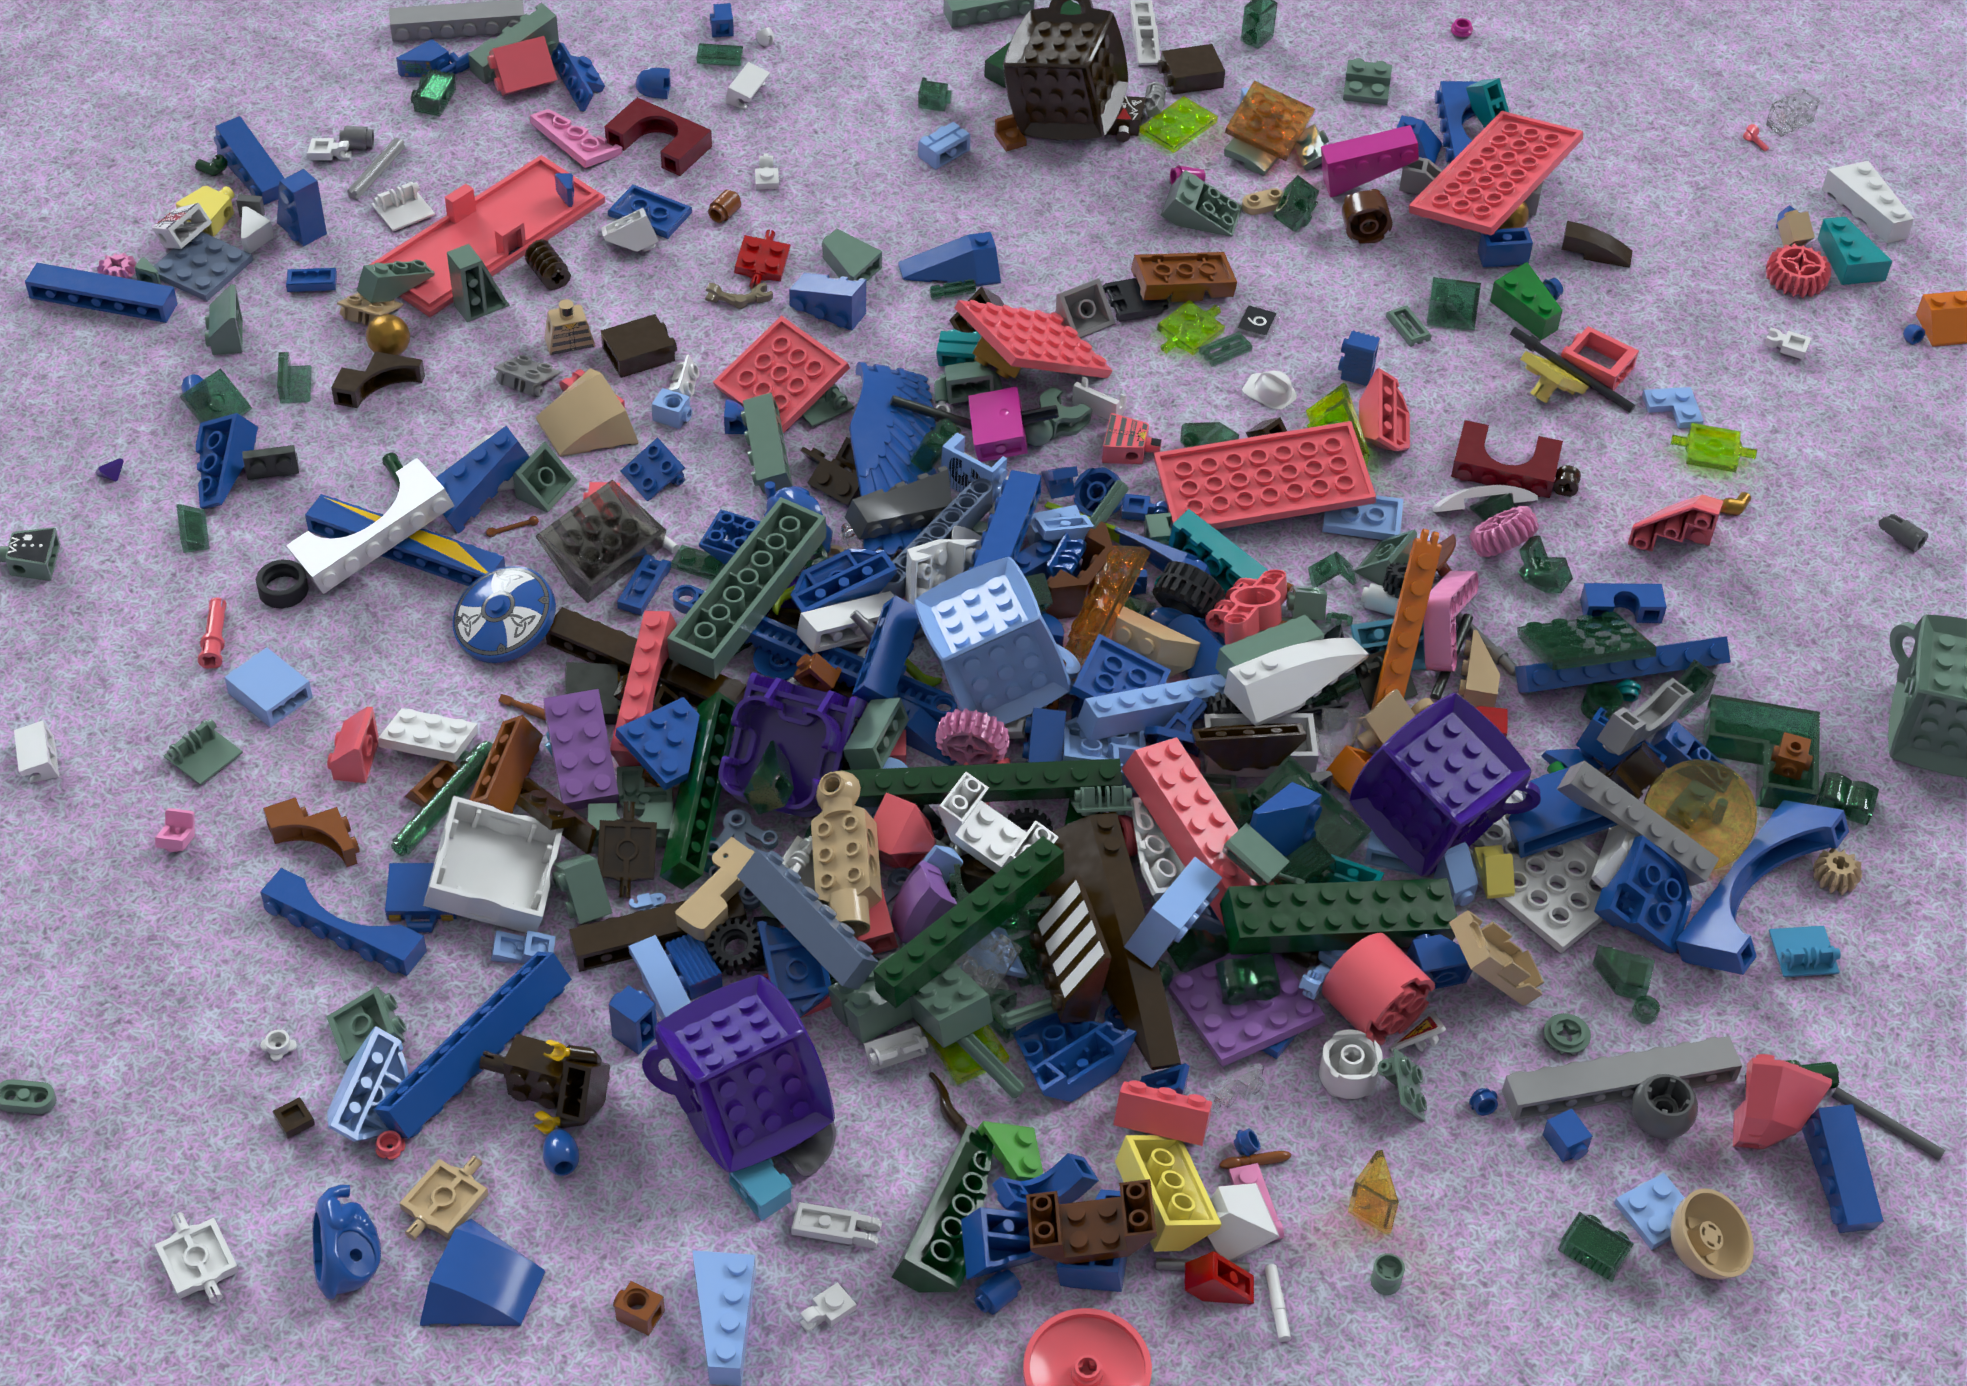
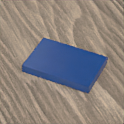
(663, 212)

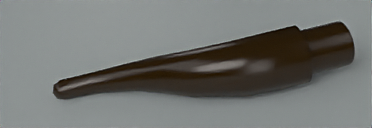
(949, 1113)

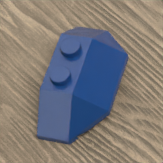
(843, 579)

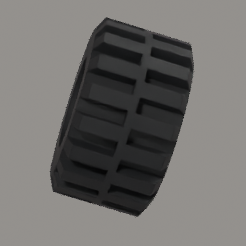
(1187, 589)

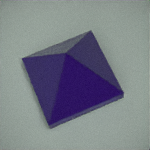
(110, 470)

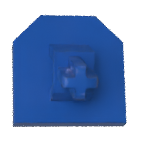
(1179, 726)

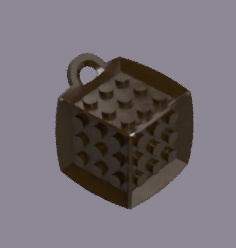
(1066, 72)

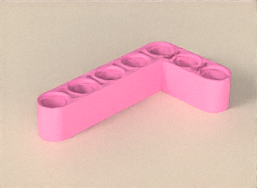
(1443, 605)

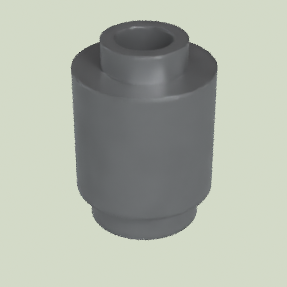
(358, 137)

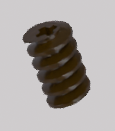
(547, 265)

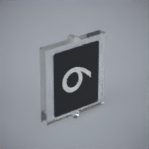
(1257, 321)

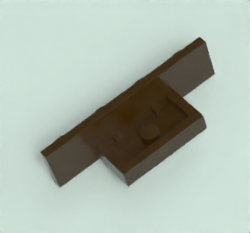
(832, 477)
(556, 815)

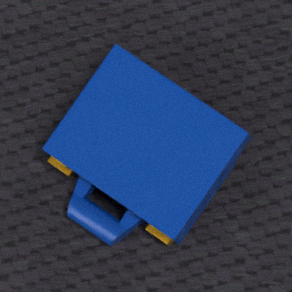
(406, 896)

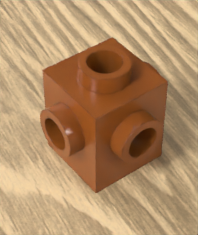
(1791, 762)

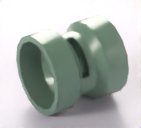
(1387, 1274)

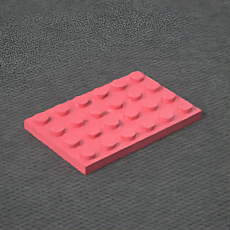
(1033, 339)

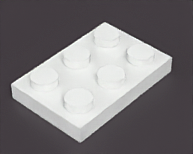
(428, 735)

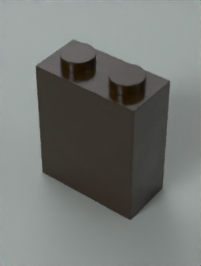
(1191, 69)
(638, 345)

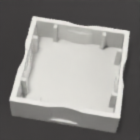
(493, 866)

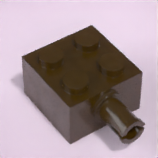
(528, 1071)

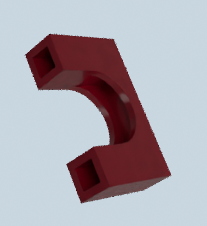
(642, 117)
(1475, 464)

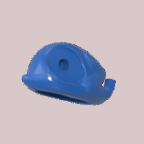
(799, 496)
(343, 1244)

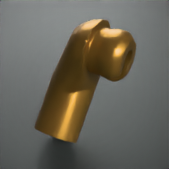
(1735, 506)

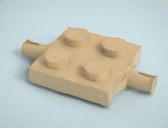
(444, 1198)

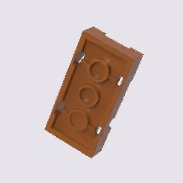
(1184, 276)

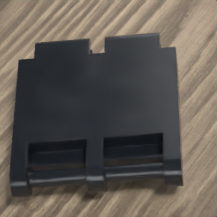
(1129, 302)

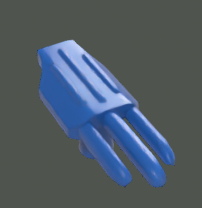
(458, 64)

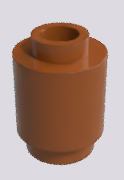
(724, 206)

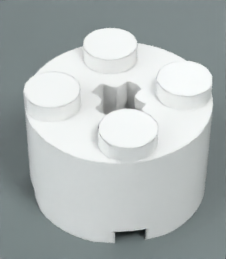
(1350, 1065)

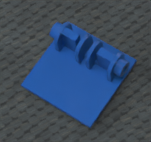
(654, 470)
(1067, 557)

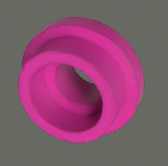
(1462, 27)

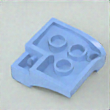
(1078, 747)

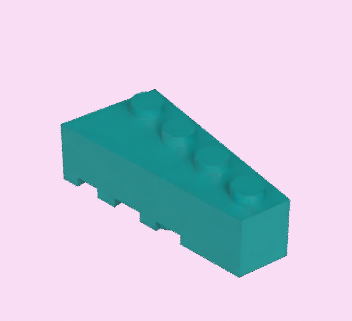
(1223, 557)

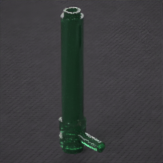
(439, 803)

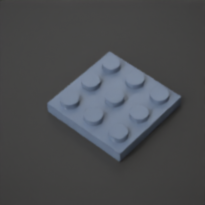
(202, 266)

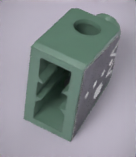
(32, 553)

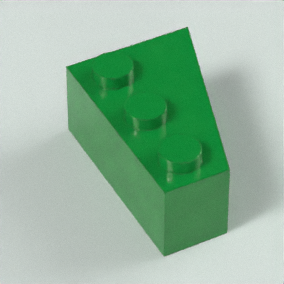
(1527, 301)

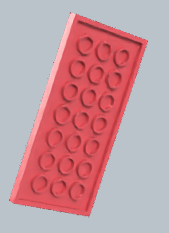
(1496, 172)
(1267, 476)

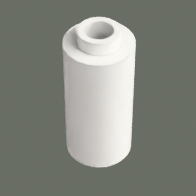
(1378, 600)

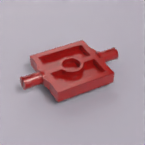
(762, 258)

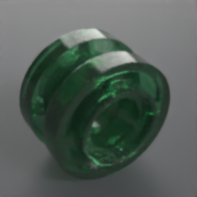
(1601, 695)

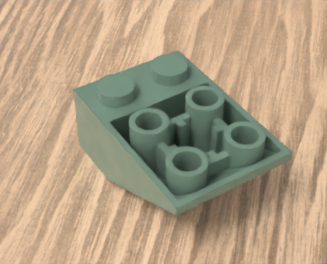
(1200, 206)

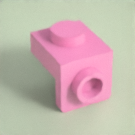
(178, 830)

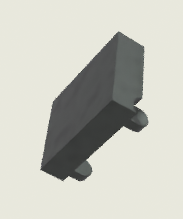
(593, 676)

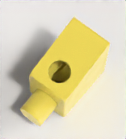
(214, 203)

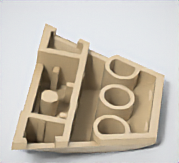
(586, 417)

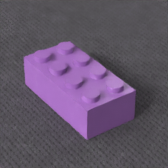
(580, 749)

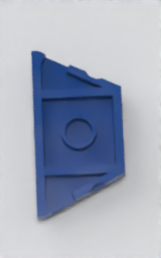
(793, 968)

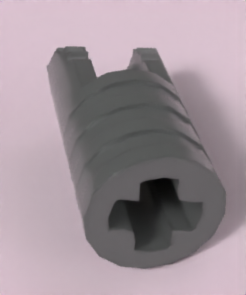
(1904, 531)

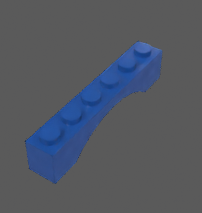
(392, 945)

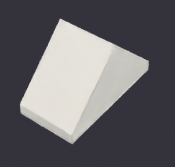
(255, 230)

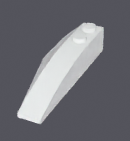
(1289, 677)

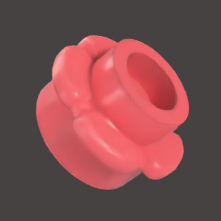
(389, 1138)

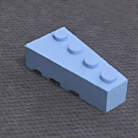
(1174, 912)
(725, 1304)

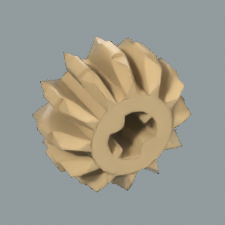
(1837, 871)

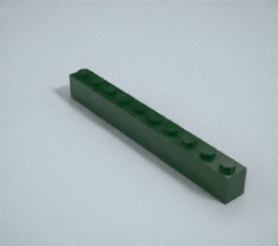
(1004, 781)

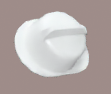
(1271, 389)

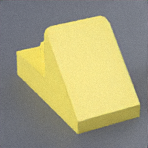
(1495, 871)

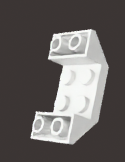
(937, 562)
(982, 829)

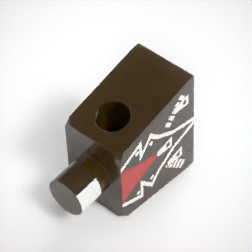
(1129, 118)

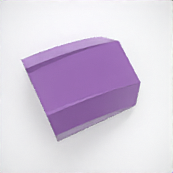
(921, 901)

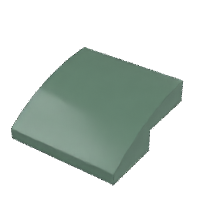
(1253, 158)

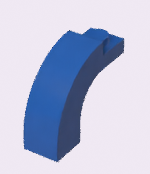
(1068, 1177)

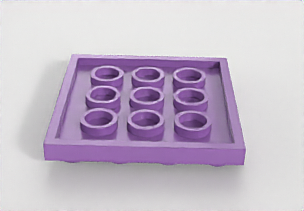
(1245, 1028)

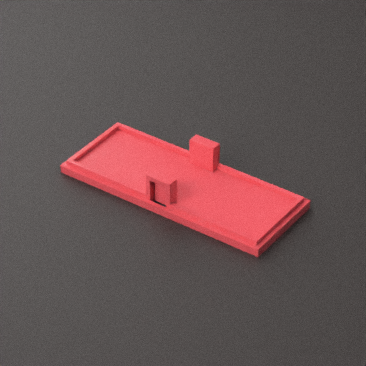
(494, 224)

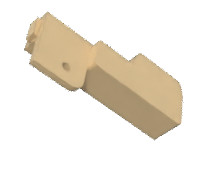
(709, 903)

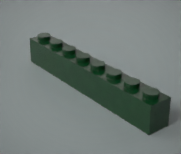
(699, 794)
(968, 922)

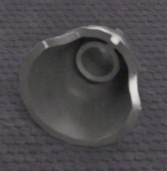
(813, 1152)

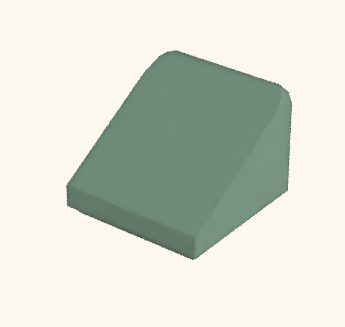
(146, 271)

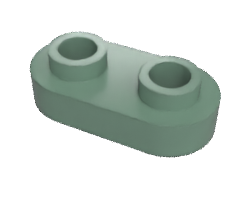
(27, 1095)

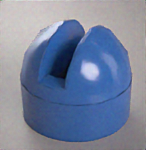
(1913, 331)

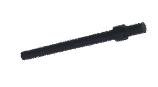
(1533, 344)

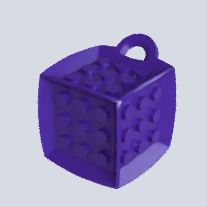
(1441, 783)
(743, 1072)

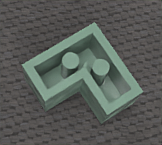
(584, 888)

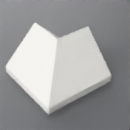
(1243, 1220)

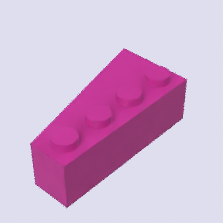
(1367, 158)

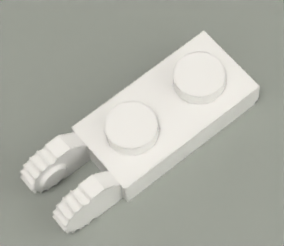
(835, 1225)

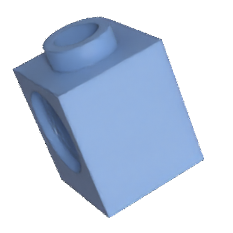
(671, 408)

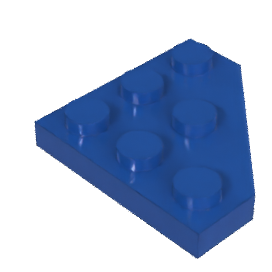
(1116, 669)
(663, 741)

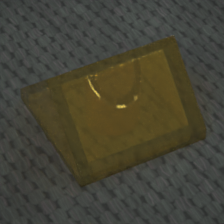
(1374, 1195)

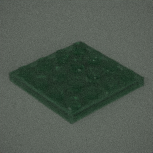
(1585, 641)

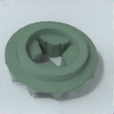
(1574, 1026)

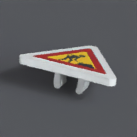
(1426, 1028)

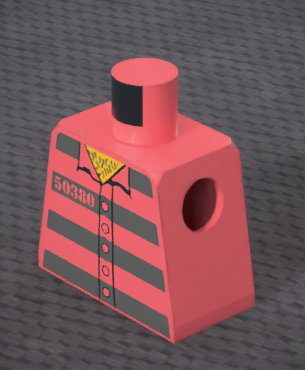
(1128, 441)

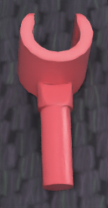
(1751, 135)

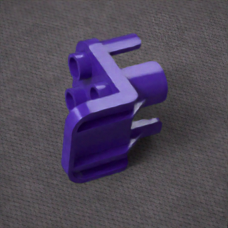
(805, 725)

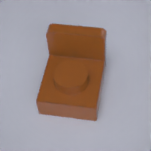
(1008, 133)

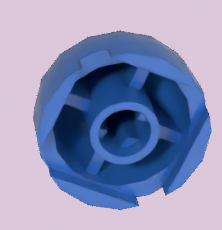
(1092, 488)

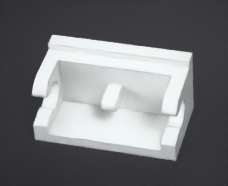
(746, 85)
(1099, 403)
(36, 752)

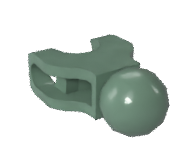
(1069, 423)

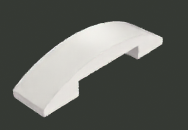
(1456, 500)

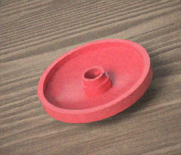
(1086, 1350)

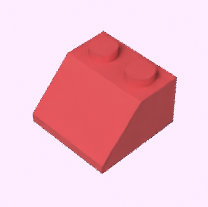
(355, 747)

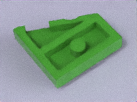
(1015, 1149)

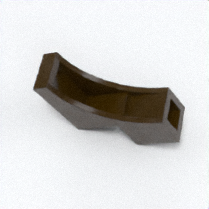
(383, 370)

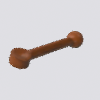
(491, 532)

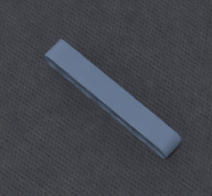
(963, 511)

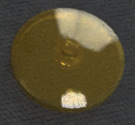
(1707, 805)

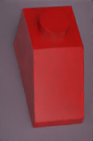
(1218, 1280)

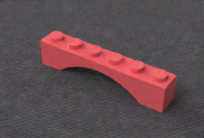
(646, 665)

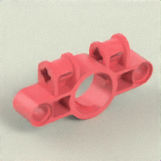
(1249, 606)

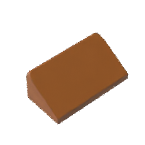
(431, 782)

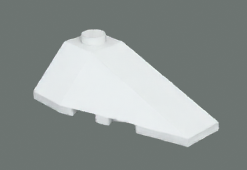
(1157, 857)

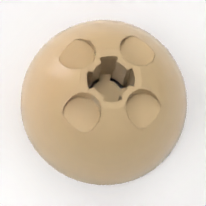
(1711, 1235)

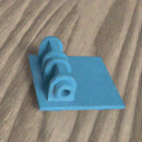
(1804, 951)

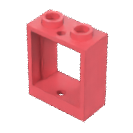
(1608, 346)

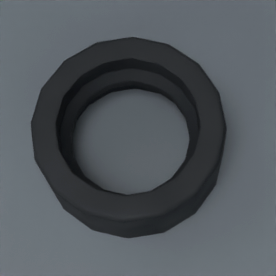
(283, 598)

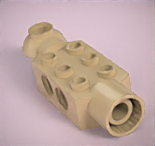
(845, 852)

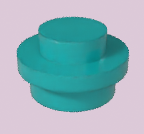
(1629, 690)

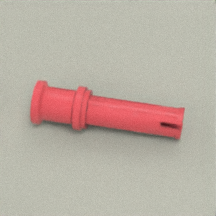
(212, 641)

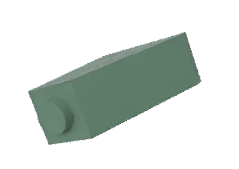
(851, 256)

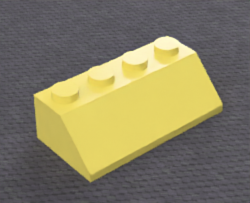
(1179, 1197)

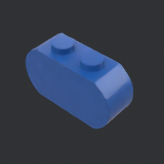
(1209, 643)

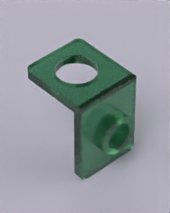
(1329, 568)

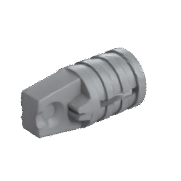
(1155, 98)

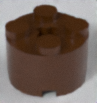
(1366, 216)

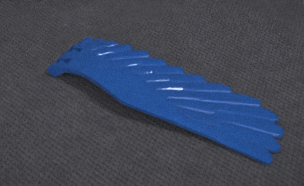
(887, 437)

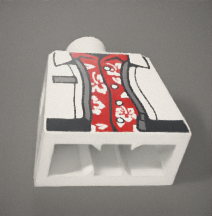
(177, 232)

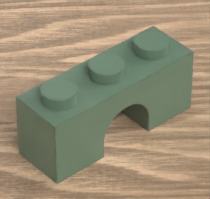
(654, 812)

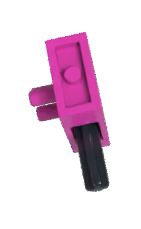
(1000, 423)

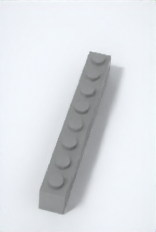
(1617, 1077)

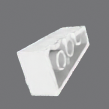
(1869, 199)

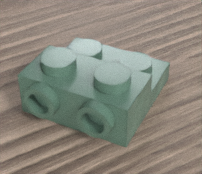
(1367, 81)
(357, 1019)

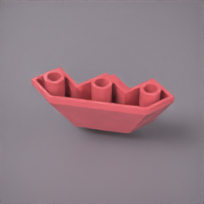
(1688, 519)
(1776, 1102)

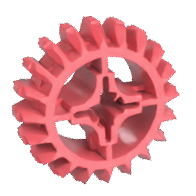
(1798, 270)

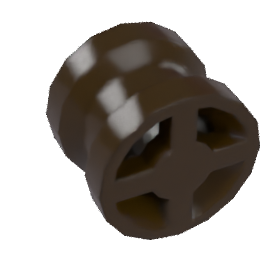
(1567, 481)

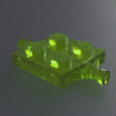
(1190, 328)
(1713, 447)

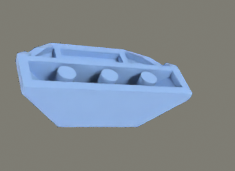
(367, 1081)

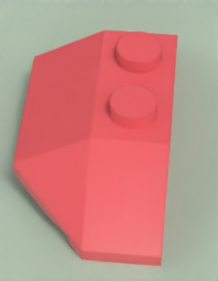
(1384, 413)

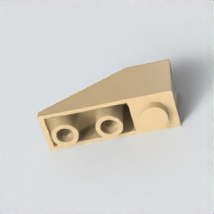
(1481, 674)

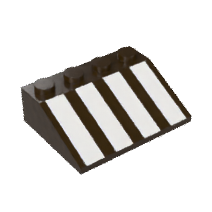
(1071, 954)

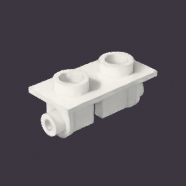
(685, 377)
(895, 1048)

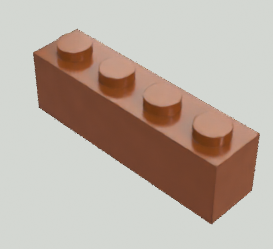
(507, 764)

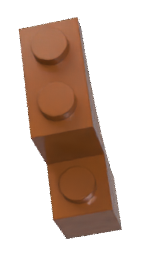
(328, 828)

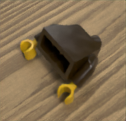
(581, 1087)

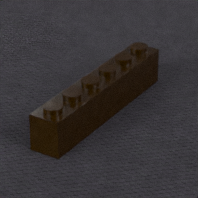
(610, 939)

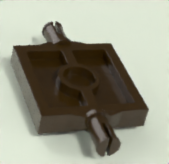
(627, 849)

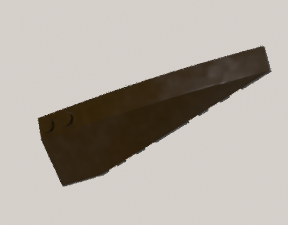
(1099, 854)

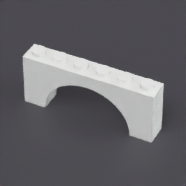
(334, 560)

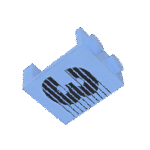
(965, 469)

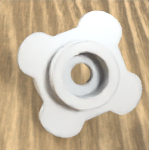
(278, 1037)

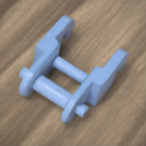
(648, 901)

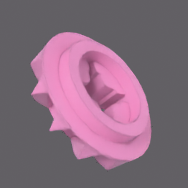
(126, 262)

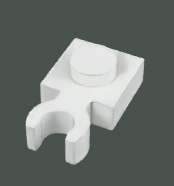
(1790, 344)

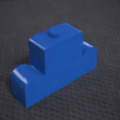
(1553, 820)

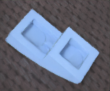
(518, 948)

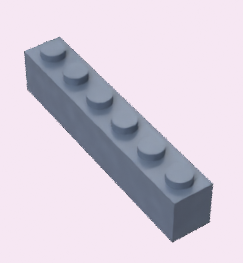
(808, 919)

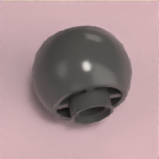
(1664, 1106)

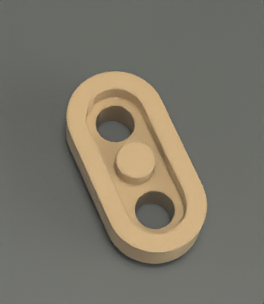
(1261, 201)

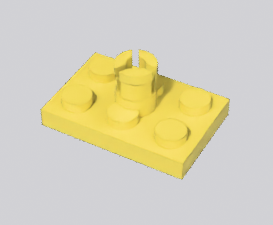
(1551, 377)

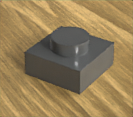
(251, 201)

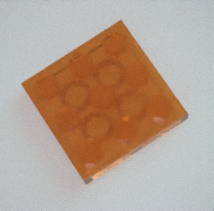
(1270, 120)

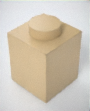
(1796, 228)

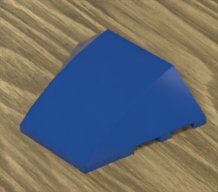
(1072, 1056)
(480, 1281)

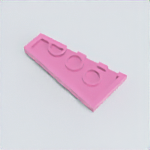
(574, 139)

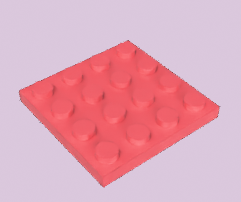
(788, 366)

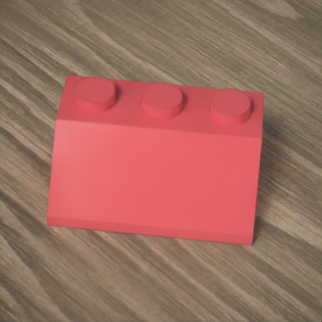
(1163, 1112)

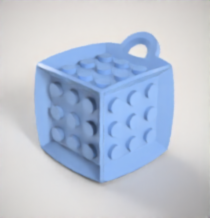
(995, 642)

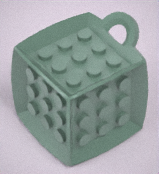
(1930, 695)

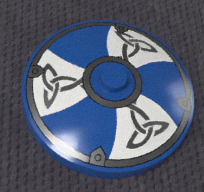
(504, 614)

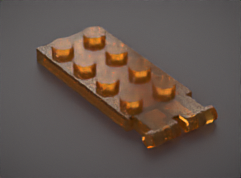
(1106, 598)

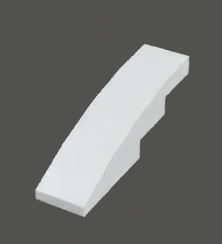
(1144, 32)

